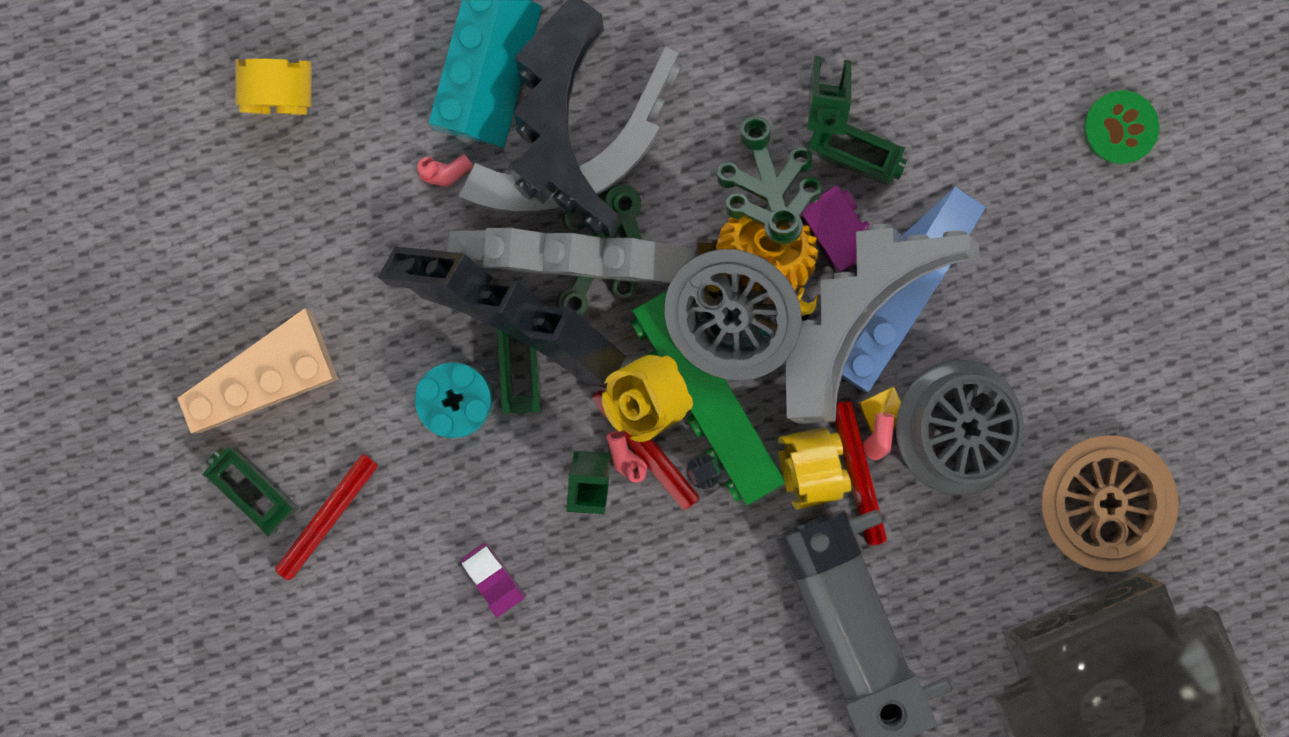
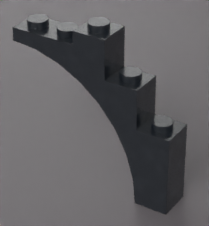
(551, 65)

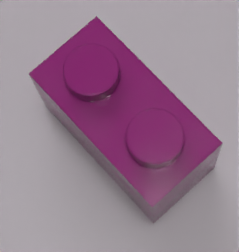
(835, 227)

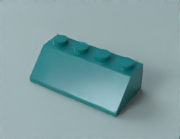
(481, 71)

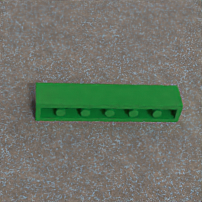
(714, 413)

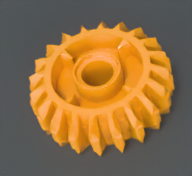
(793, 259)

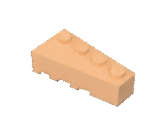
(268, 372)

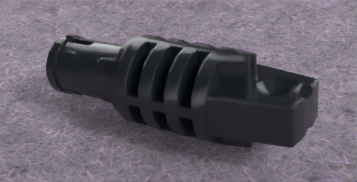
(703, 471)

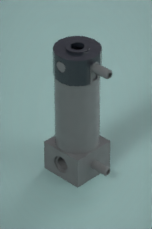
(854, 627)

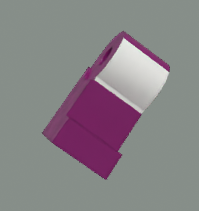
(492, 579)

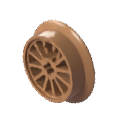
(1116, 554)

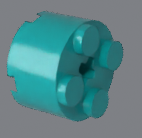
(434, 392)

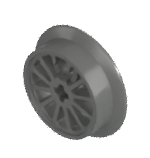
(710, 353)
(915, 416)

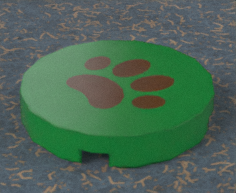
(1121, 127)

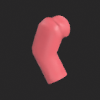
(880, 441)
(624, 459)

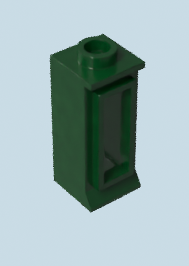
(827, 103)
(892, 167)
(517, 404)
(588, 482)
(283, 507)

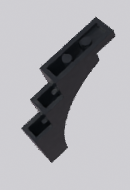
(507, 305)

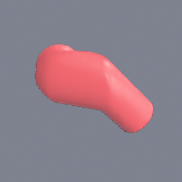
(441, 173)

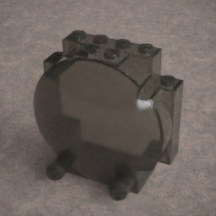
(1126, 670)

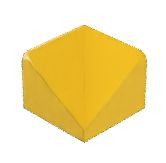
(882, 402)

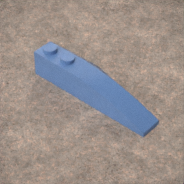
(895, 318)

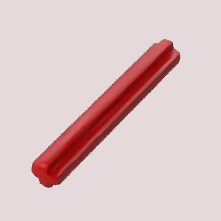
(659, 465)
(858, 469)
(326, 517)

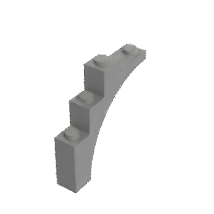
(571, 254)
(849, 303)

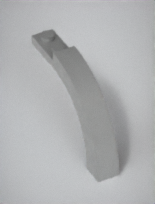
(497, 190)

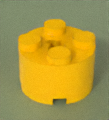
(273, 84)
(646, 397)
(813, 467)

